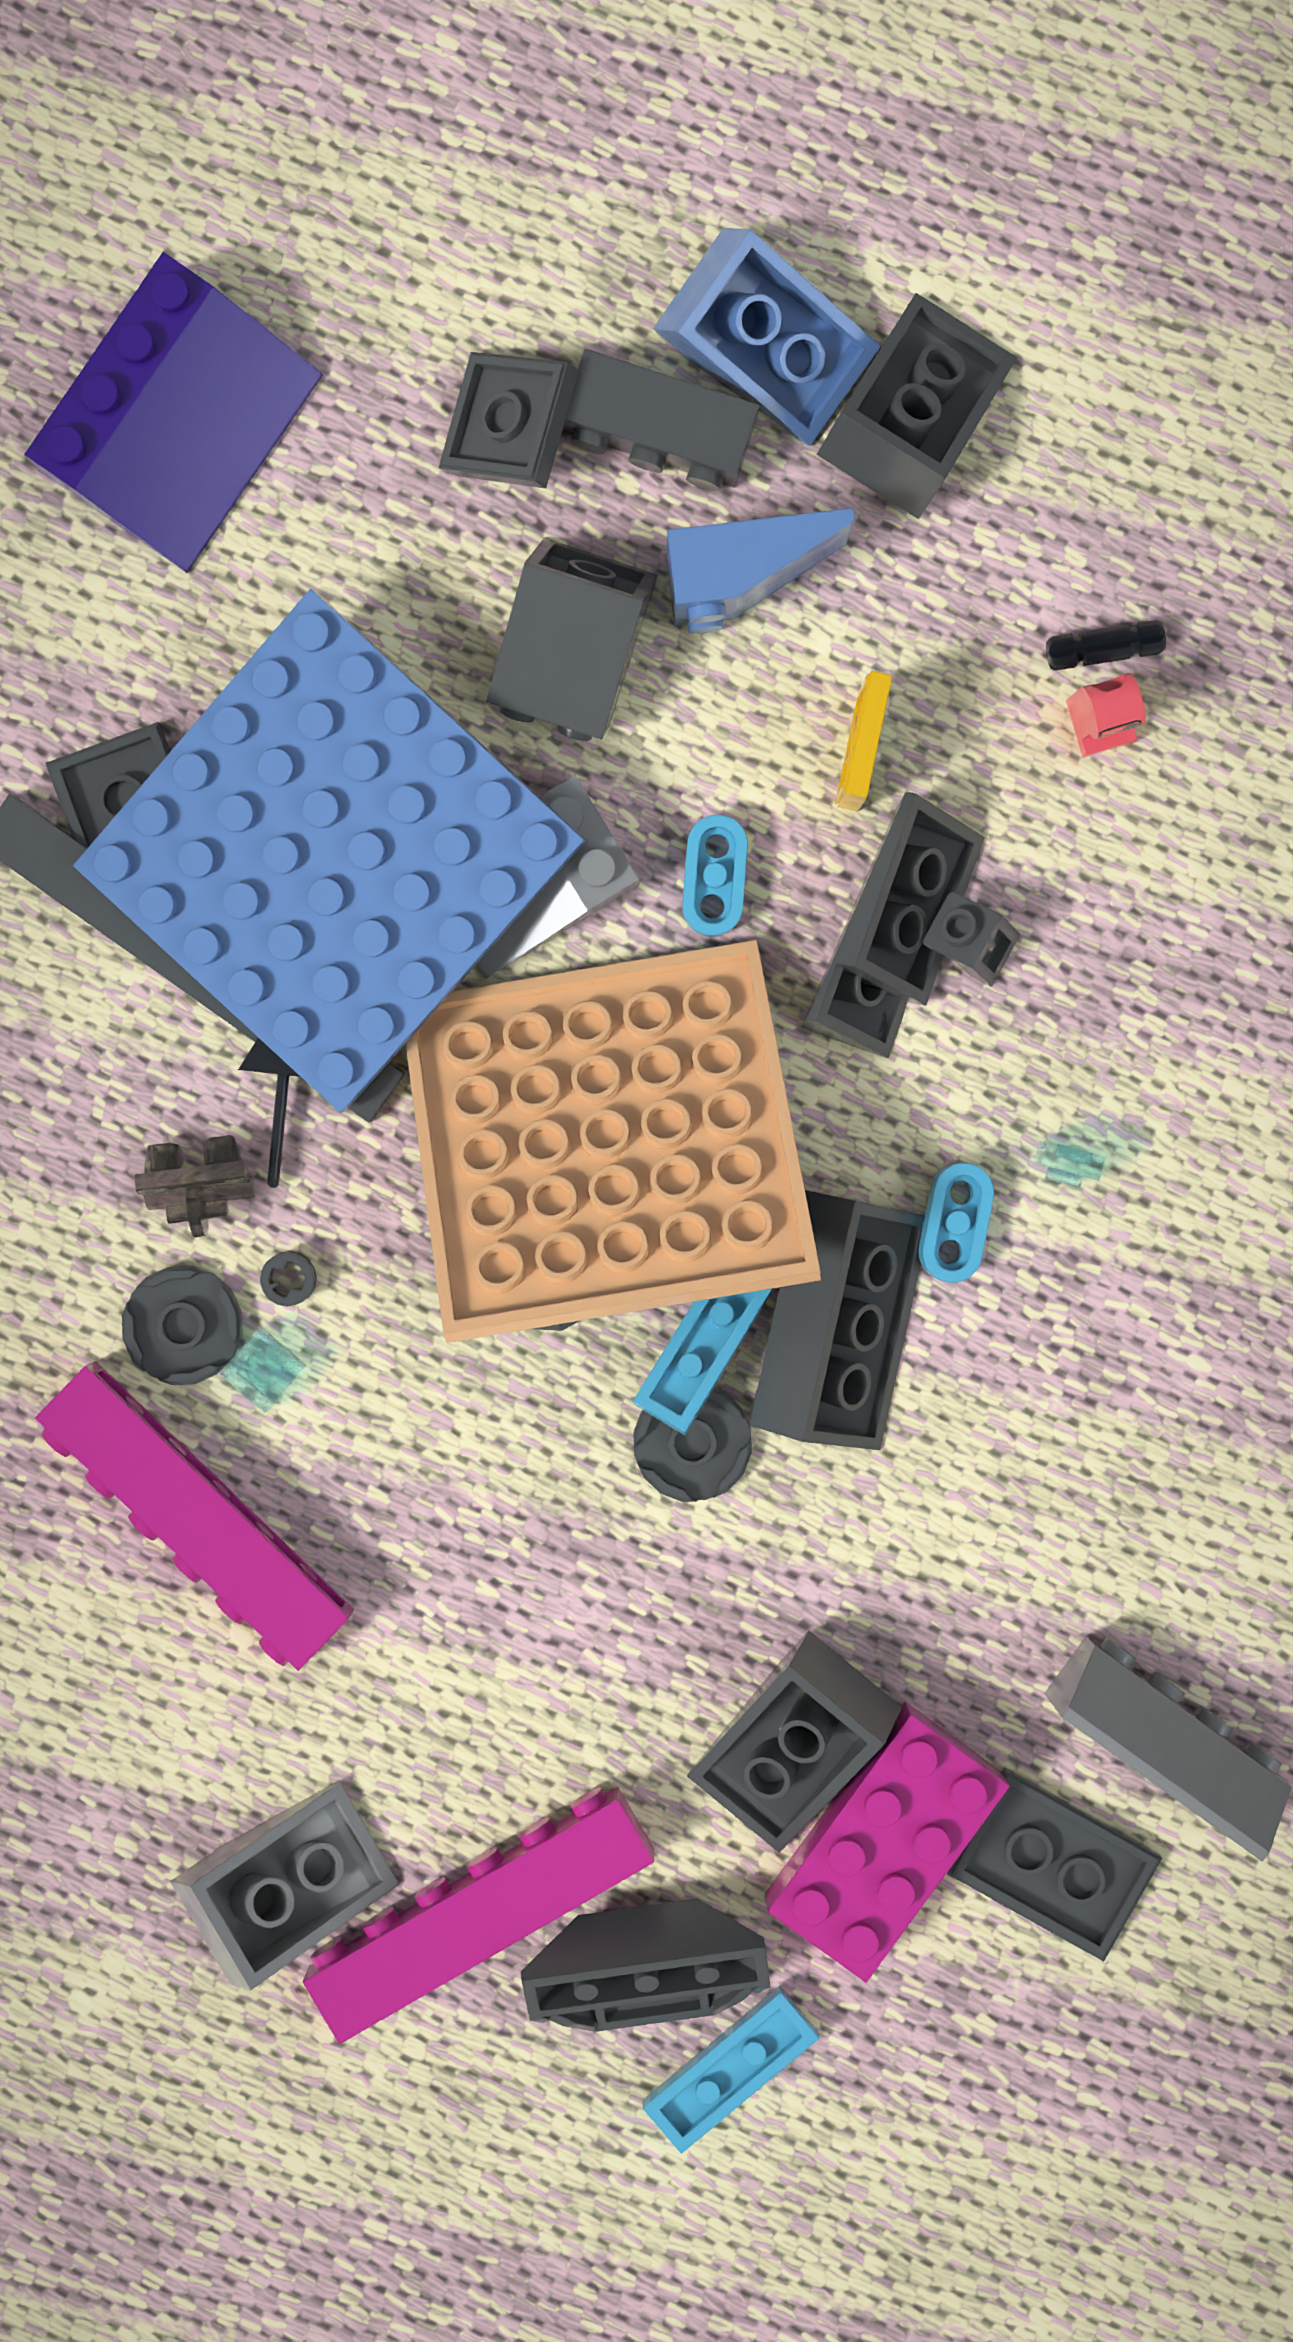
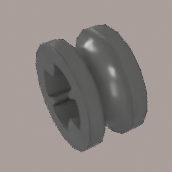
(295, 1295)

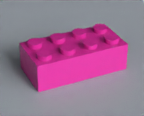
(885, 1843)

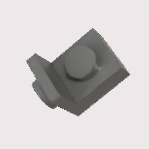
(972, 937)

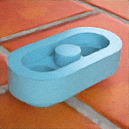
(714, 876)
(962, 1222)

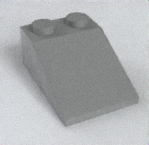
(582, 887)
(284, 1886)

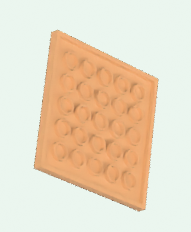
(607, 1143)

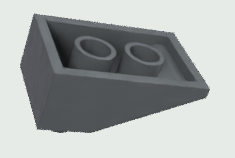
(917, 406)
(796, 1742)

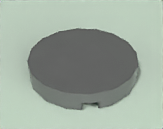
(203, 1316)
(704, 1472)

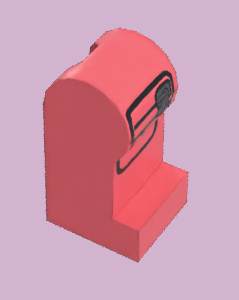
(1106, 714)

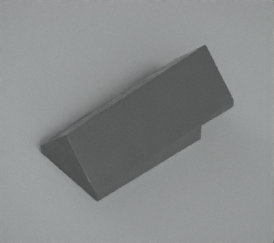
(881, 949)

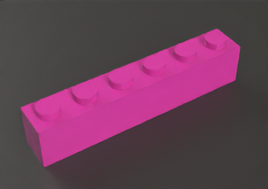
(194, 1516)
(478, 1913)

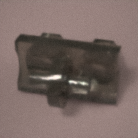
(197, 1191)

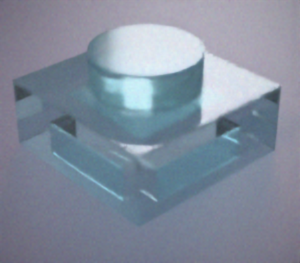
(1068, 1164)
(263, 1369)

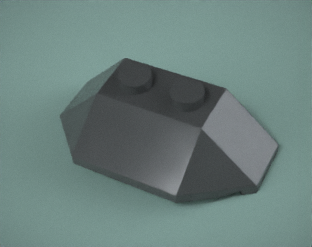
(644, 1967)

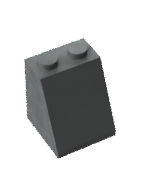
(570, 639)

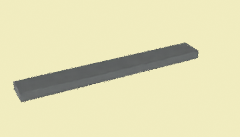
(46, 859)

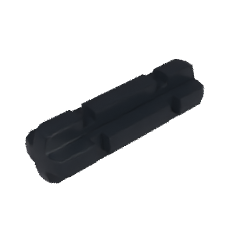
(1105, 645)

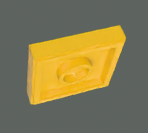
(863, 741)

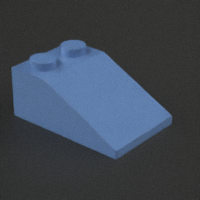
(767, 333)
(735, 565)

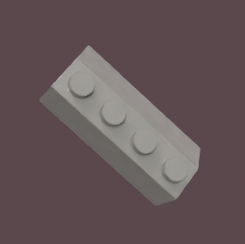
(1172, 1745)

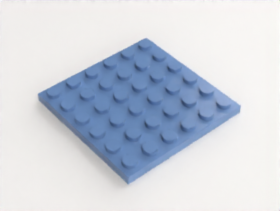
(328, 851)

